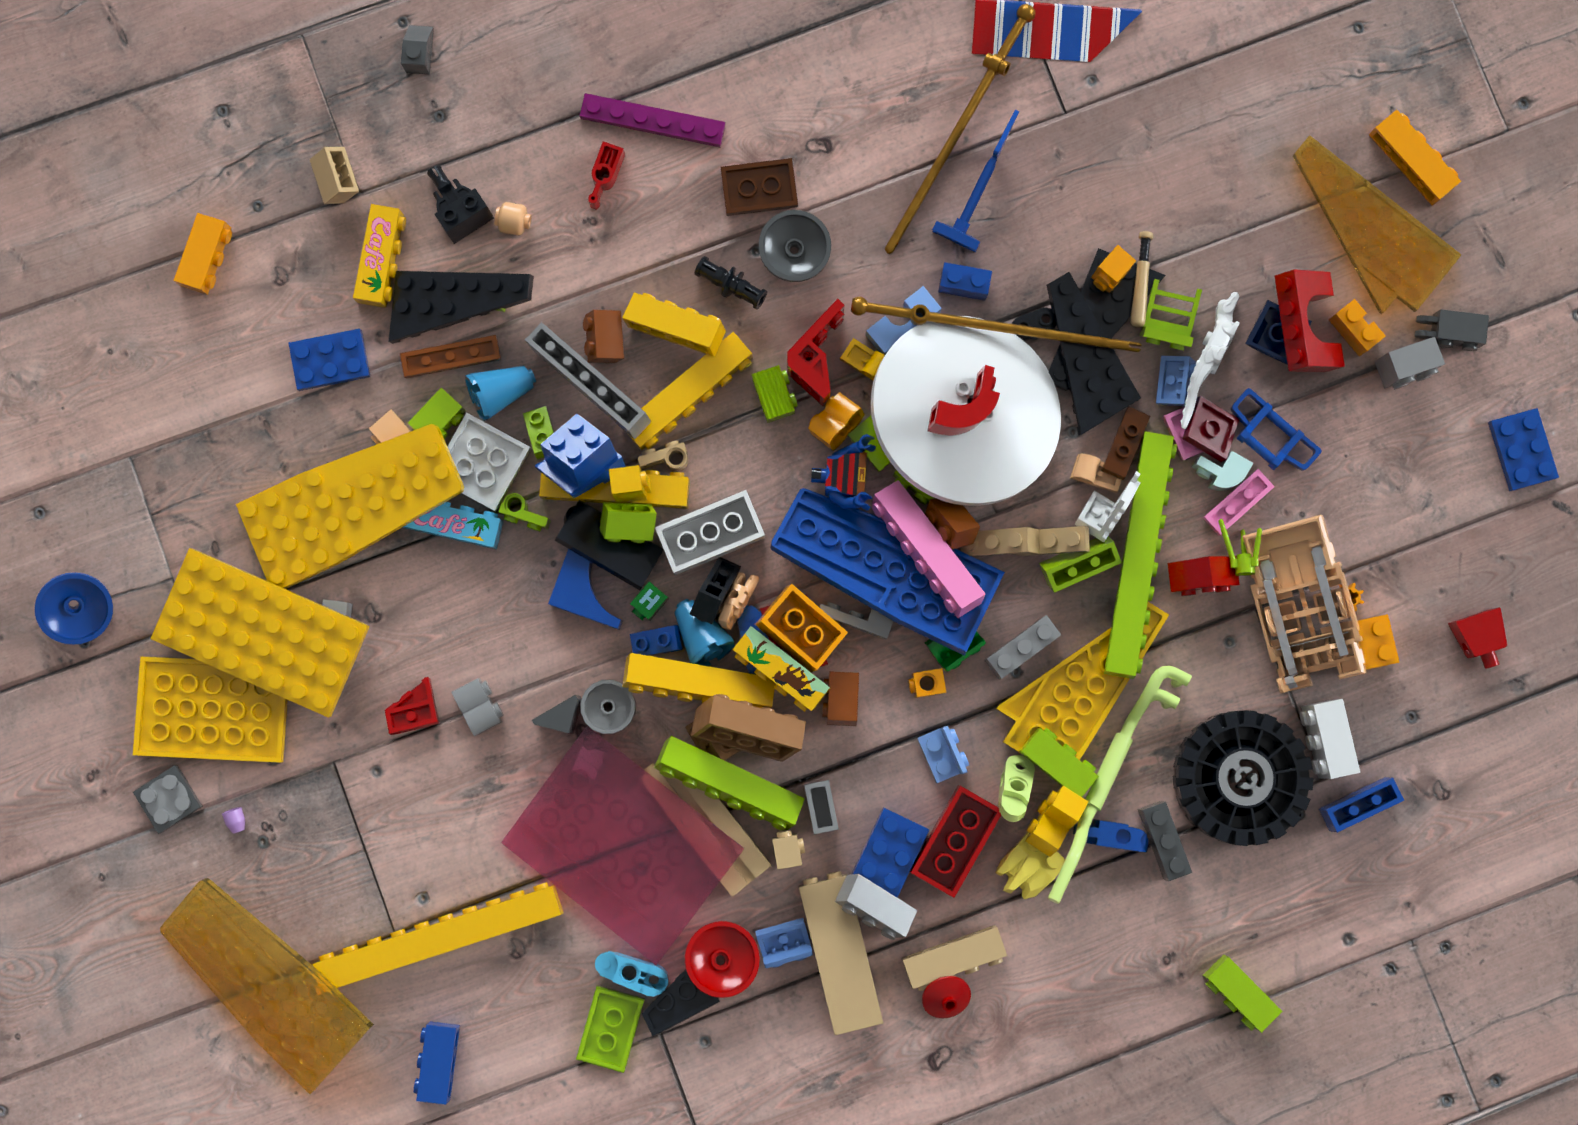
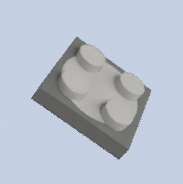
(167, 799)

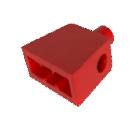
(1481, 635)

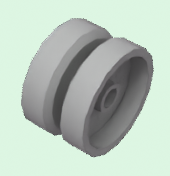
(597, 717)

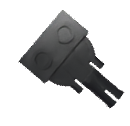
(459, 209)

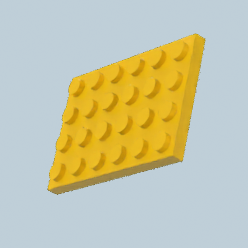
(205, 714)

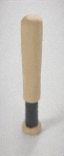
(1139, 303)

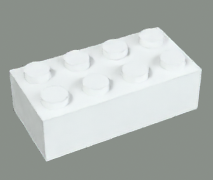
(710, 532)

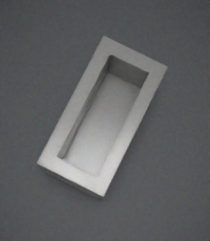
(821, 807)

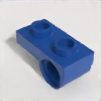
(656, 641)

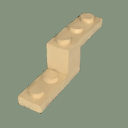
(1029, 541)

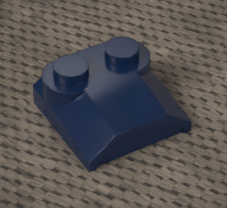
(1268, 333)

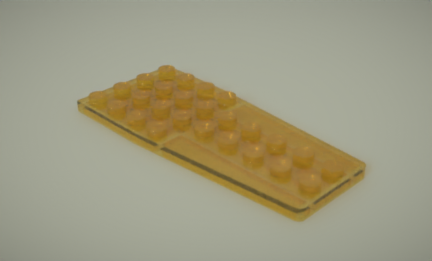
(265, 984)

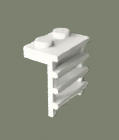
(1103, 514)

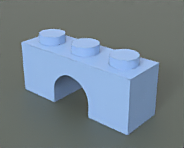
(885, 334)

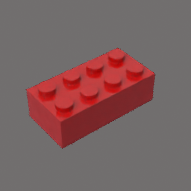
(956, 841)

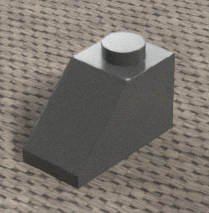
(417, 49)

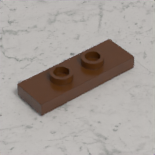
(1125, 443)

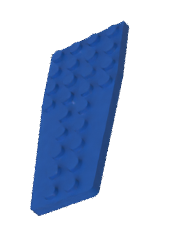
(868, 564)

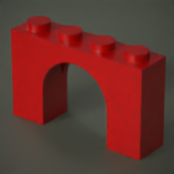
(1302, 347)

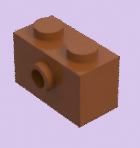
(603, 336)
(952, 523)
(842, 699)

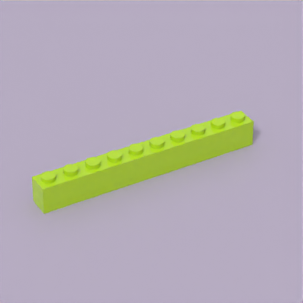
(1139, 556)

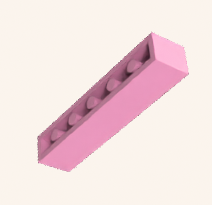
(927, 549)

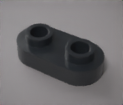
(1034, 319)

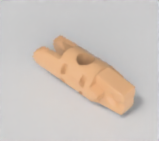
(737, 600)

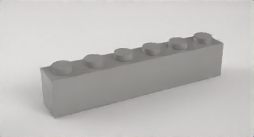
(588, 380)

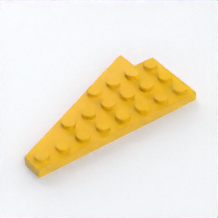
(1073, 694)

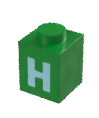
(648, 602)

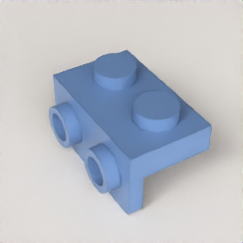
(784, 943)

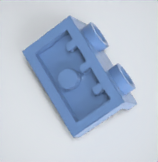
(1174, 380)

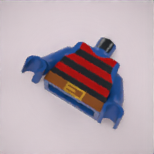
(846, 475)

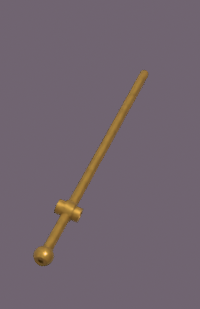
(996, 65)
(860, 306)

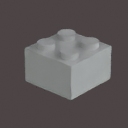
(1410, 363)

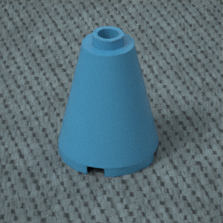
(498, 388)
(701, 639)

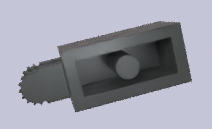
(1455, 329)

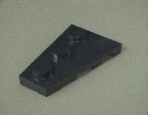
(676, 1005)

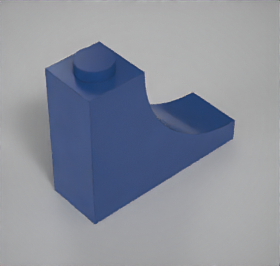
(575, 592)

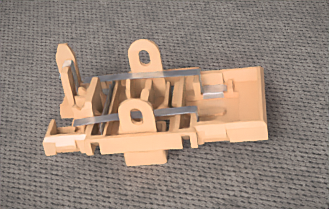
(1293, 559)

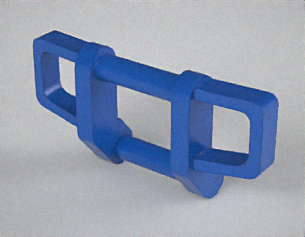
(1295, 435)

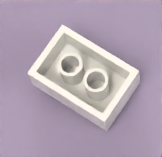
(1329, 739)

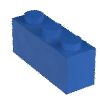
(1361, 804)
(437, 1062)

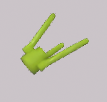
(1245, 563)

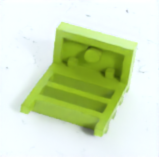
(1159, 330)

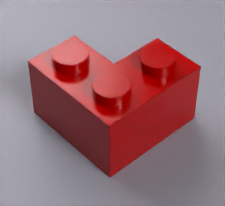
(1203, 573)

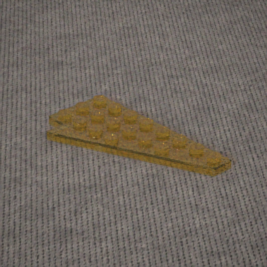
(1383, 241)

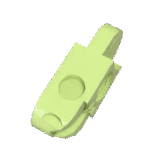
(1015, 788)

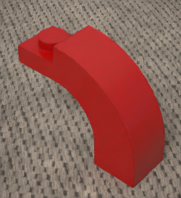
(959, 419)

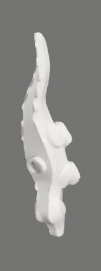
(1212, 355)

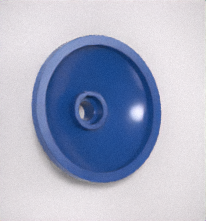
(75, 623)

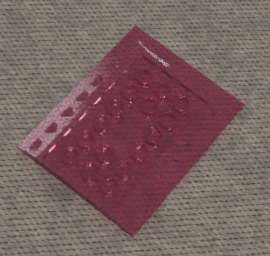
(622, 845)

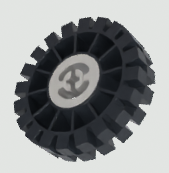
(1219, 747)

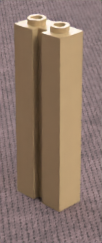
(751, 860)
(840, 956)

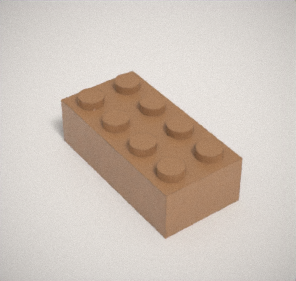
(748, 728)

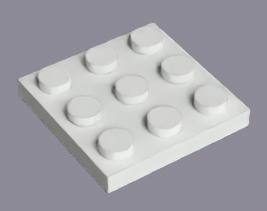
(486, 460)

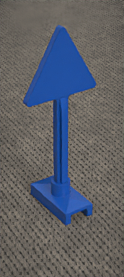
(958, 232)

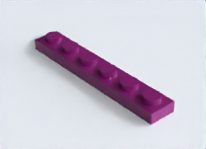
(652, 120)

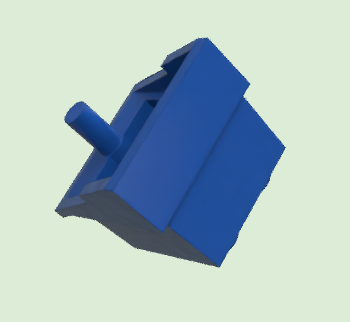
(578, 457)

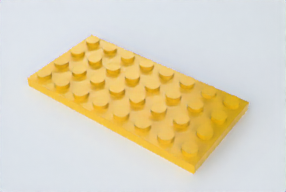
(260, 632)

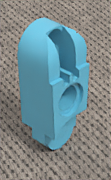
(611, 966)

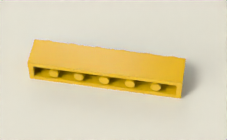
(692, 387)
(665, 491)
(694, 681)

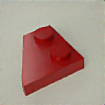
(413, 710)

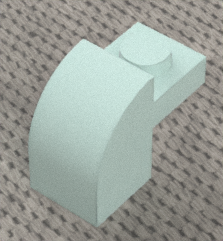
(1226, 475)

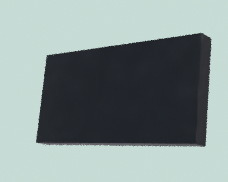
(623, 559)

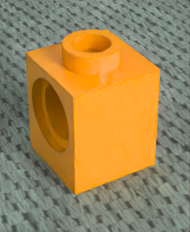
(938, 683)

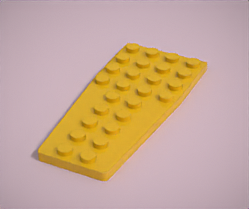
(348, 504)

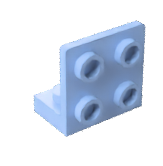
(943, 753)

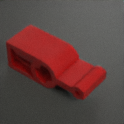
(608, 162)

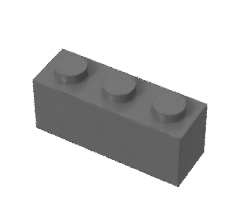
(1164, 841)

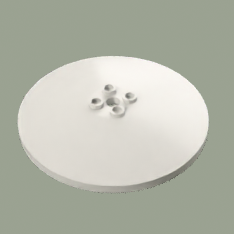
(943, 365)

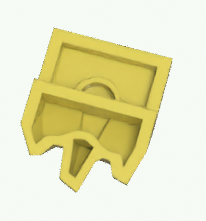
(1029, 868)

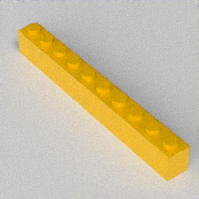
(440, 937)

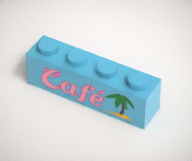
(460, 525)

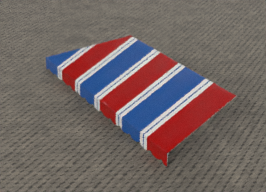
(1054, 33)

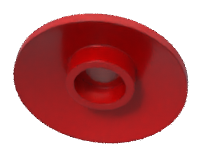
(946, 997)

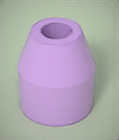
(234, 819)

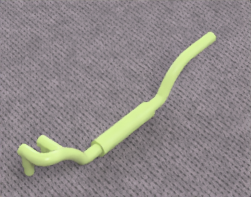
(1112, 765)

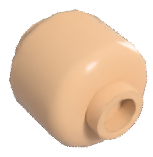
(512, 218)

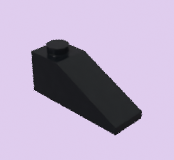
(714, 590)

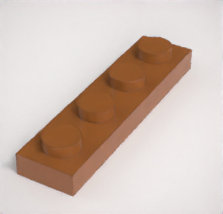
(450, 356)

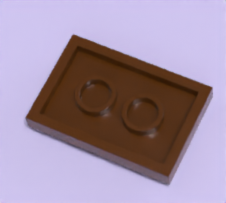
(759, 187)

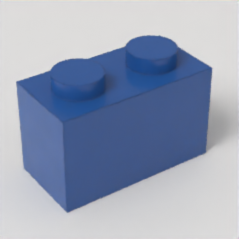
(965, 281)

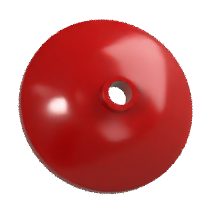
(739, 956)

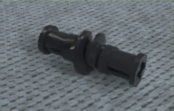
(730, 283)

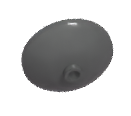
(796, 230)

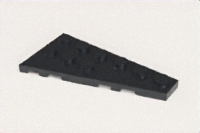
(443, 299)

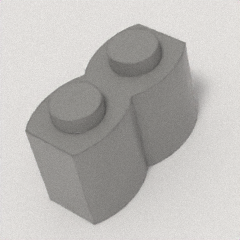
(477, 706)

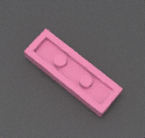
(1239, 501)

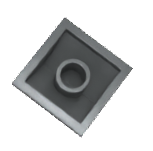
(562, 716)

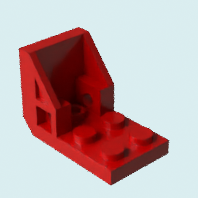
(813, 374)

